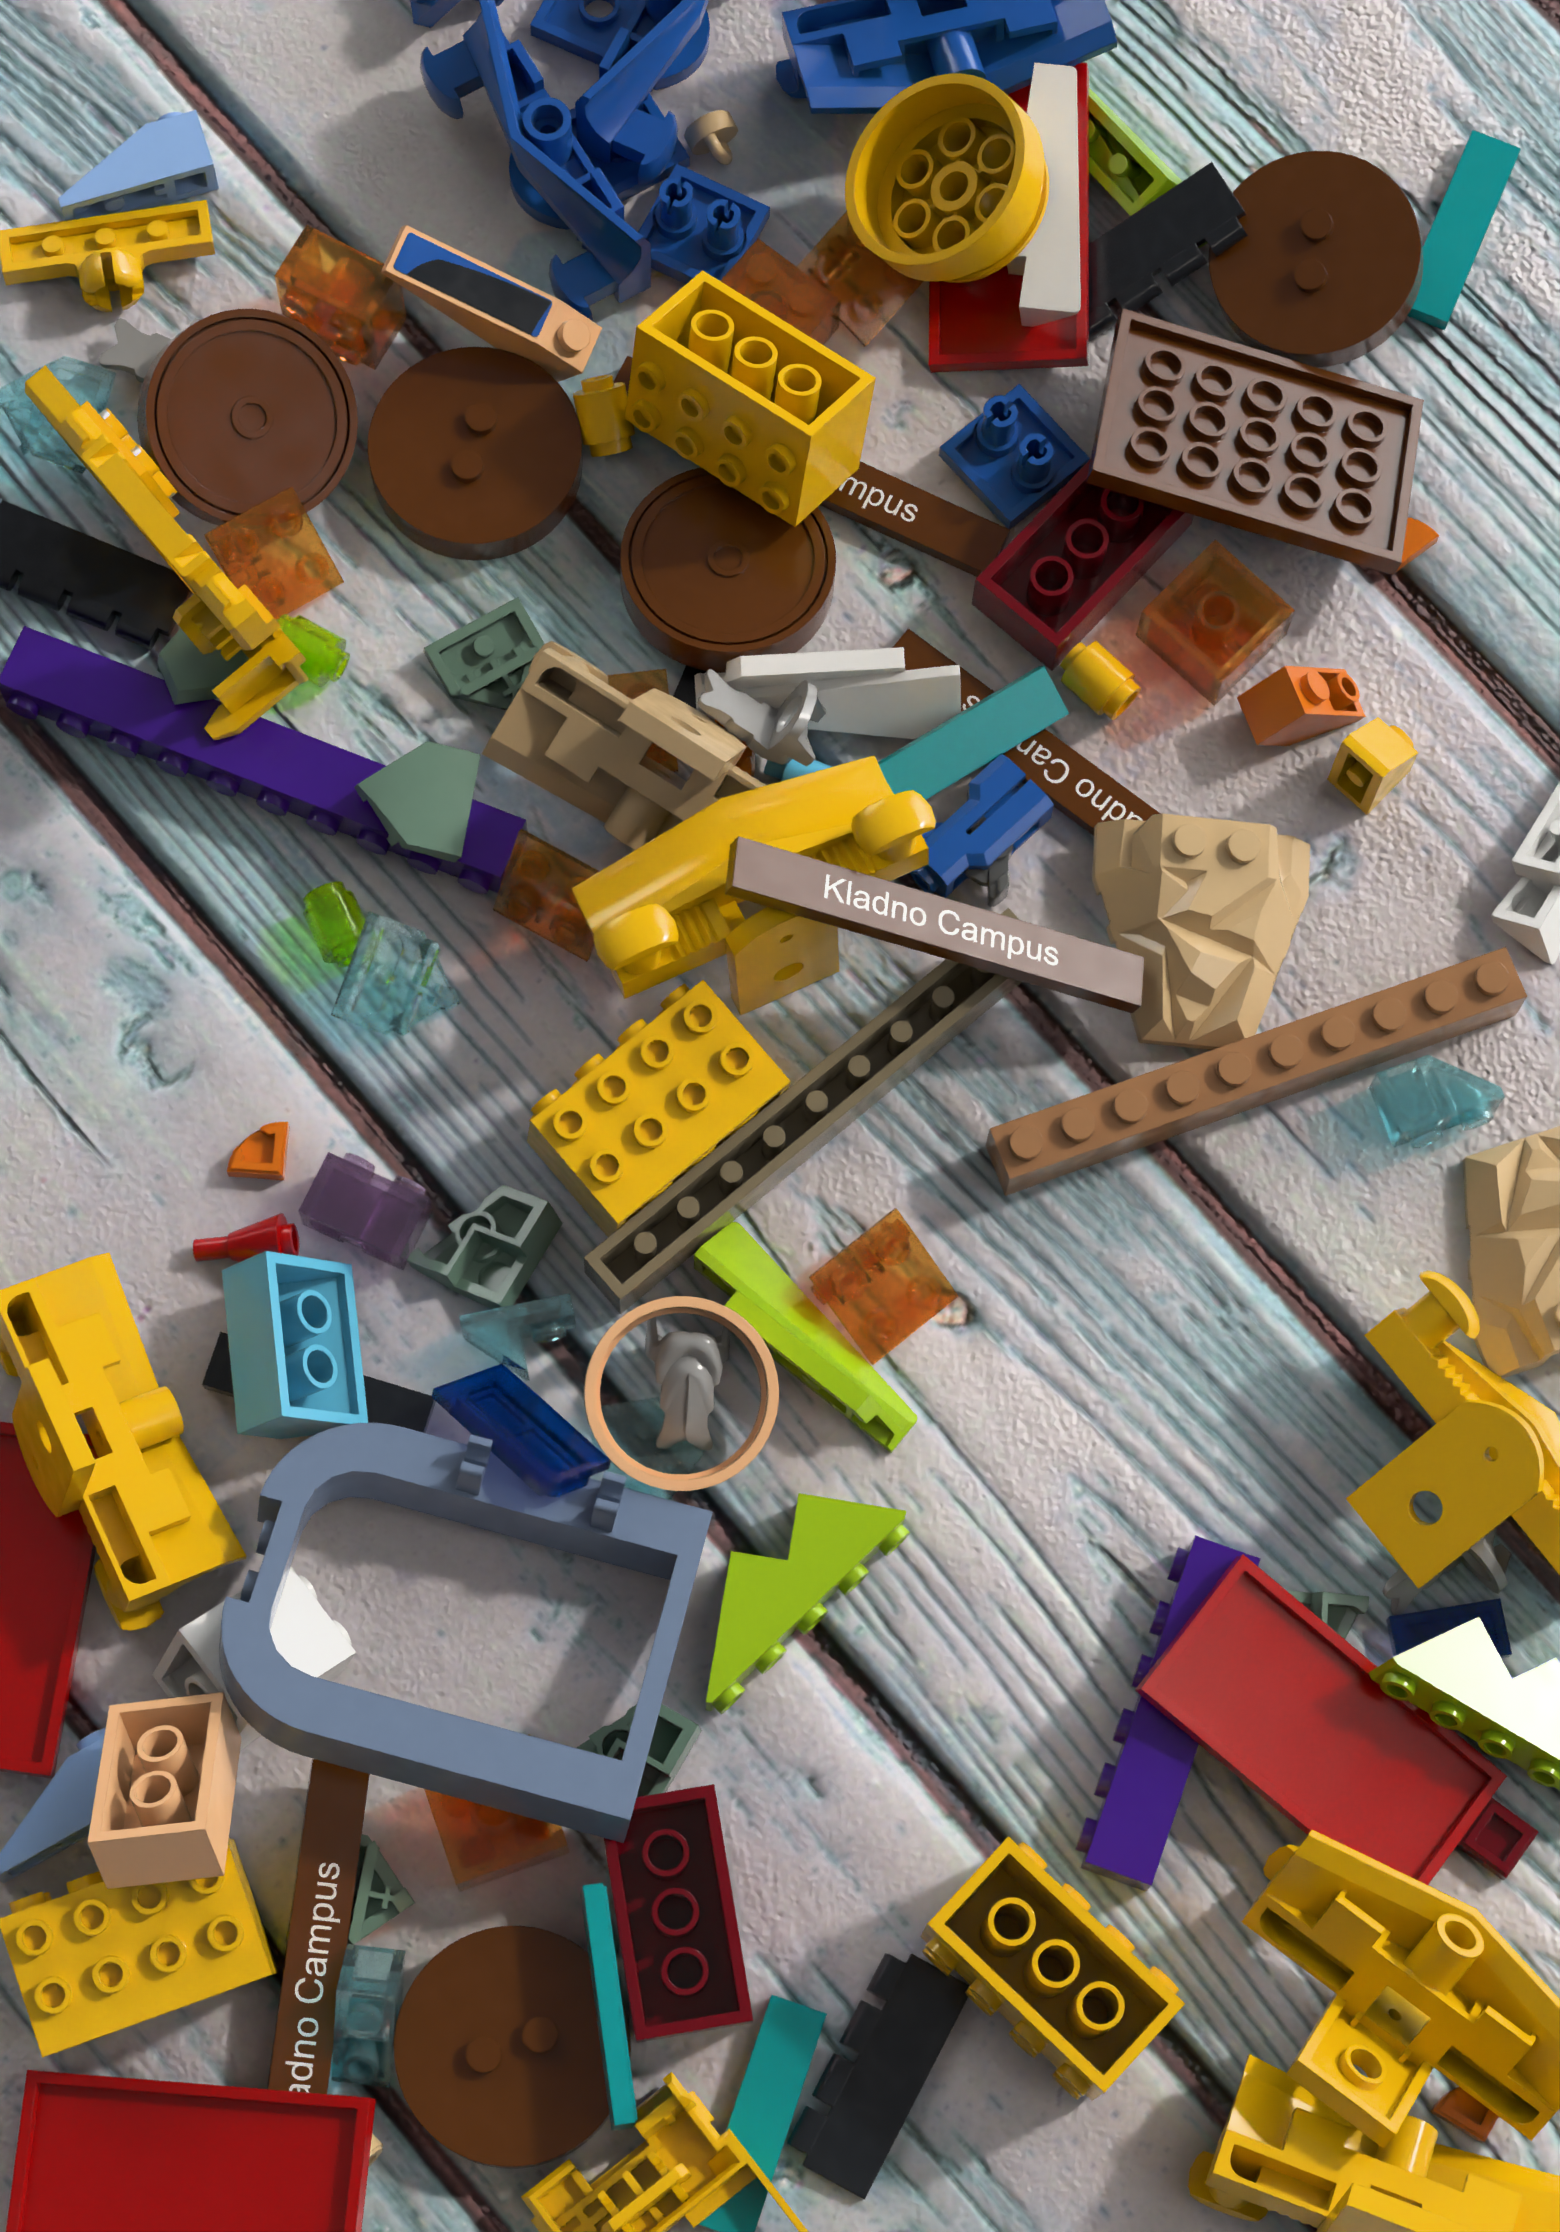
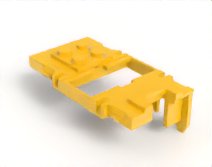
(217, 612)
(670, 2176)

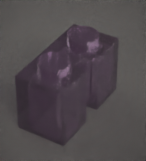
(366, 1208)

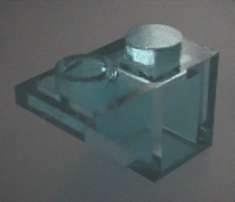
(1429, 1097)
(367, 2015)

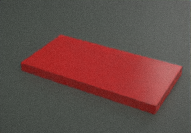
(980, 321)
(42, 1611)
(1313, 1731)
(186, 2157)

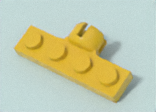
(107, 249)

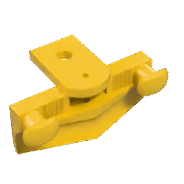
(668, 902)
(1483, 1457)
(143, 1495)
(1414, 1992)
(1310, 2163)

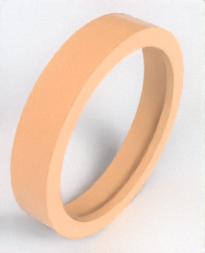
(768, 1393)

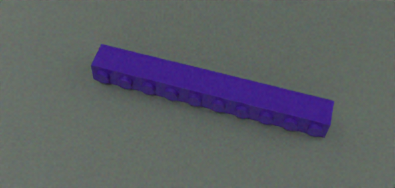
(264, 762)

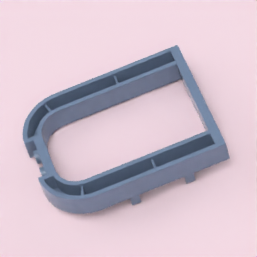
(419, 1742)

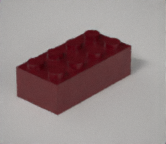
(1073, 565)
(678, 1917)

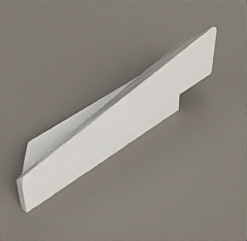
(1053, 255)
(858, 688)
(1533, 905)

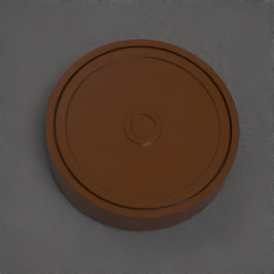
(1324, 259)
(246, 413)
(475, 453)
(722, 575)
(504, 2048)

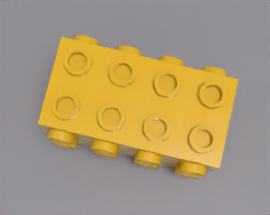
(748, 398)
(653, 1105)
(132, 1951)
(1050, 1970)

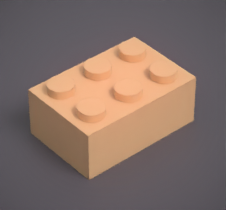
(165, 1790)

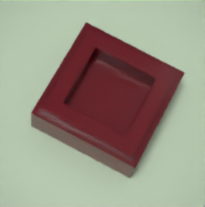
(1497, 1839)

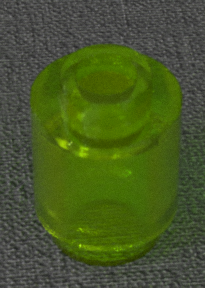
(320, 647)
(334, 921)

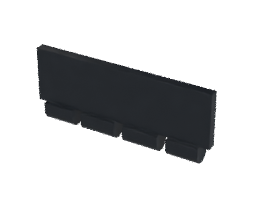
(1160, 239)
(93, 572)
(891, 2066)

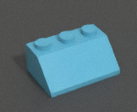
(293, 1345)

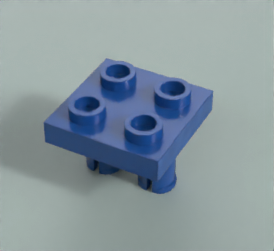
(700, 226)
(1013, 456)

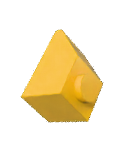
(1372, 763)

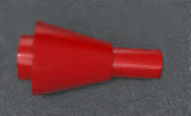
(266, 1235)

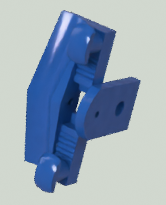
(637, 50)
(868, 51)
(547, 164)

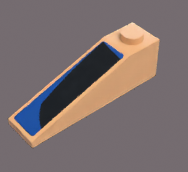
(493, 304)

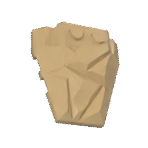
(1208, 914)
(1515, 1250)

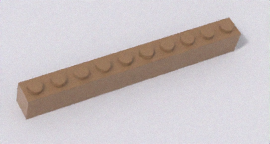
(1255, 1071)

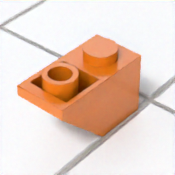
(1300, 704)

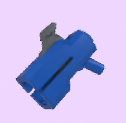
(984, 832)

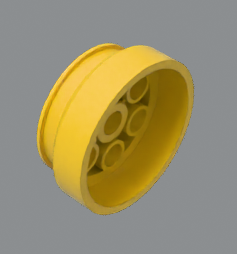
(948, 180)

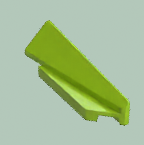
(1124, 161)
(802, 1335)

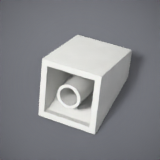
(300, 1634)

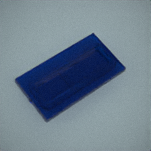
(524, 1430)

